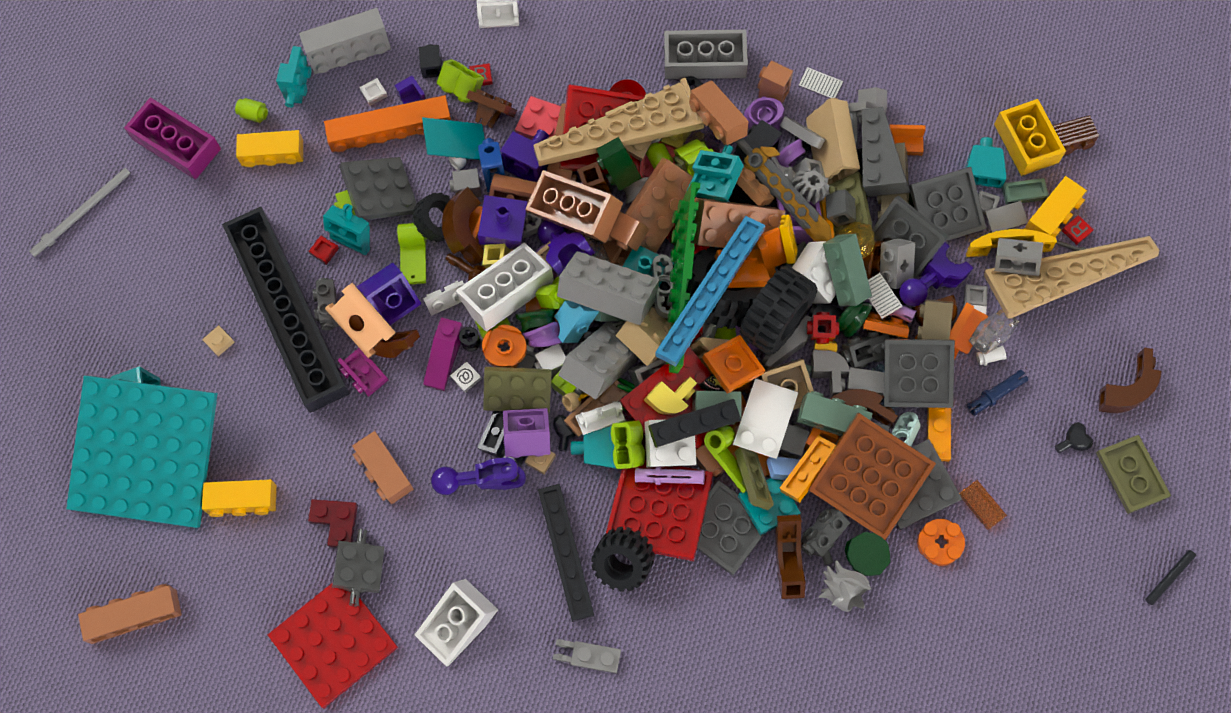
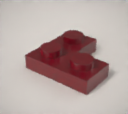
(338, 515)

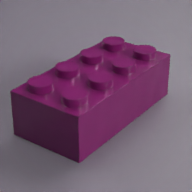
(172, 138)

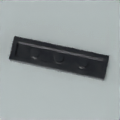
(694, 423)

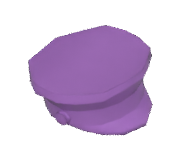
(765, 109)
(791, 154)
(544, 335)

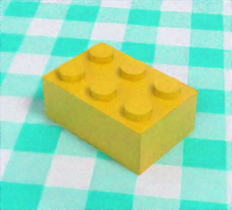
(1029, 137)

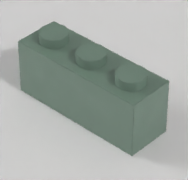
(847, 270)
(828, 414)

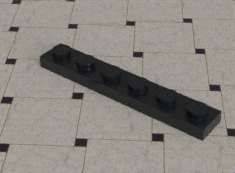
(566, 553)

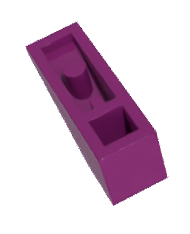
(443, 354)

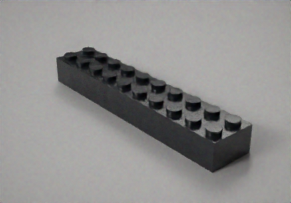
(286, 310)

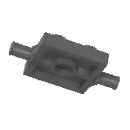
(358, 567)

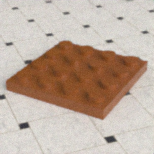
(871, 476)

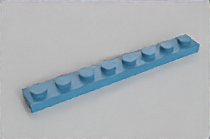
(710, 291)

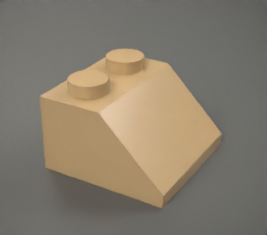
(790, 376)

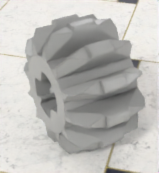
(811, 185)

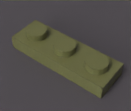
(754, 478)

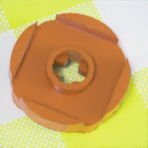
(498, 336)
(950, 532)

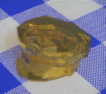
(864, 235)

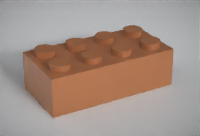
(658, 200)
(574, 206)
(719, 220)

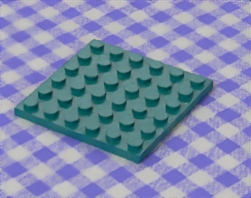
(141, 451)

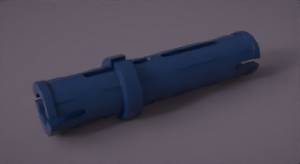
(989, 397)

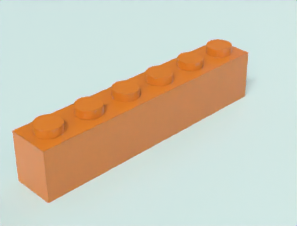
(384, 124)

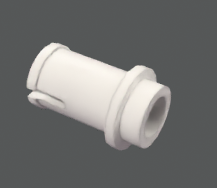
(995, 355)

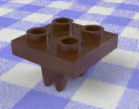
(489, 109)

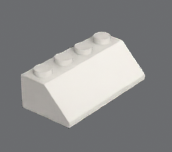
(505, 286)

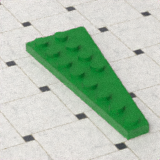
(682, 257)

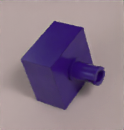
(520, 158)
(502, 221)
(390, 293)

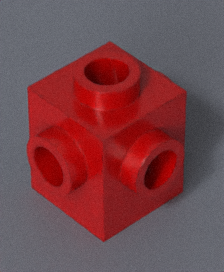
(828, 322)

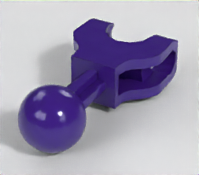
(562, 245)
(937, 274)
(487, 475)

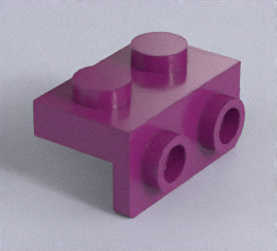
(363, 371)

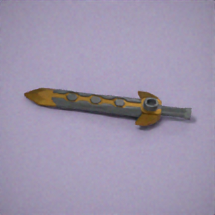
(780, 186)

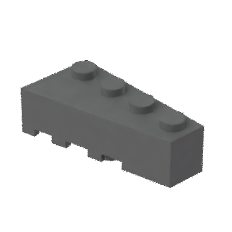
(881, 161)

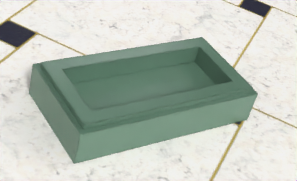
(1025, 191)

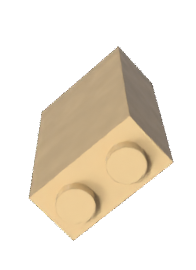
(839, 150)

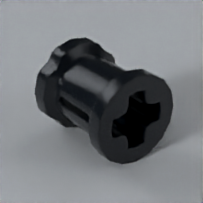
(463, 336)

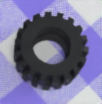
(615, 572)

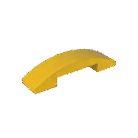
(983, 244)

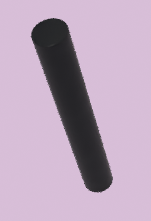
(1170, 577)

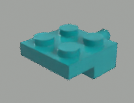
(293, 77)
(716, 173)
(347, 228)
(764, 519)

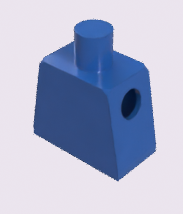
(490, 158)

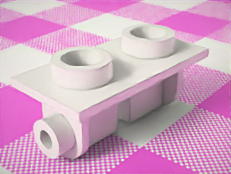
(441, 301)
(600, 417)

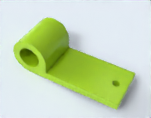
(412, 253)
(717, 443)

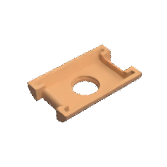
(374, 324)

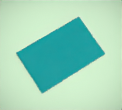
(452, 138)

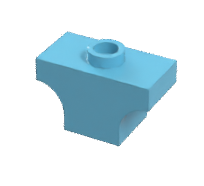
(574, 321)

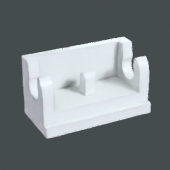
(497, 13)

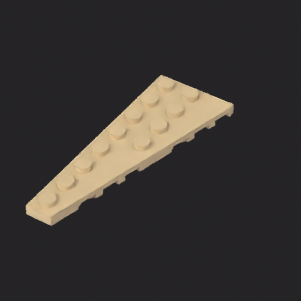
(634, 122)
(1066, 274)

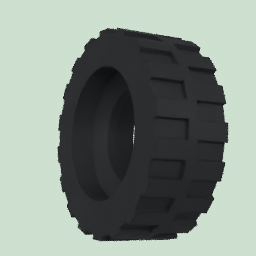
(422, 219)

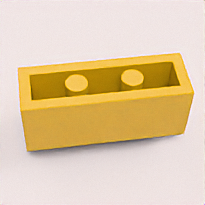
(269, 148)
(1057, 208)
(239, 497)

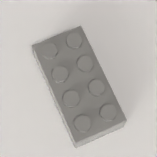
(345, 41)
(705, 54)
(608, 287)
(598, 361)

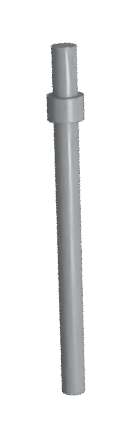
(49, 239)

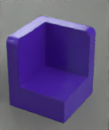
(409, 90)

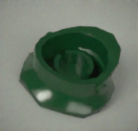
(535, 318)
(853, 318)
(868, 554)

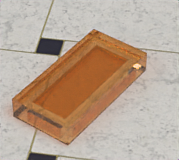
(982, 505)

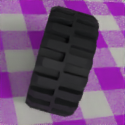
(733, 304)
(778, 310)

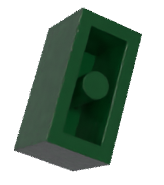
(618, 163)

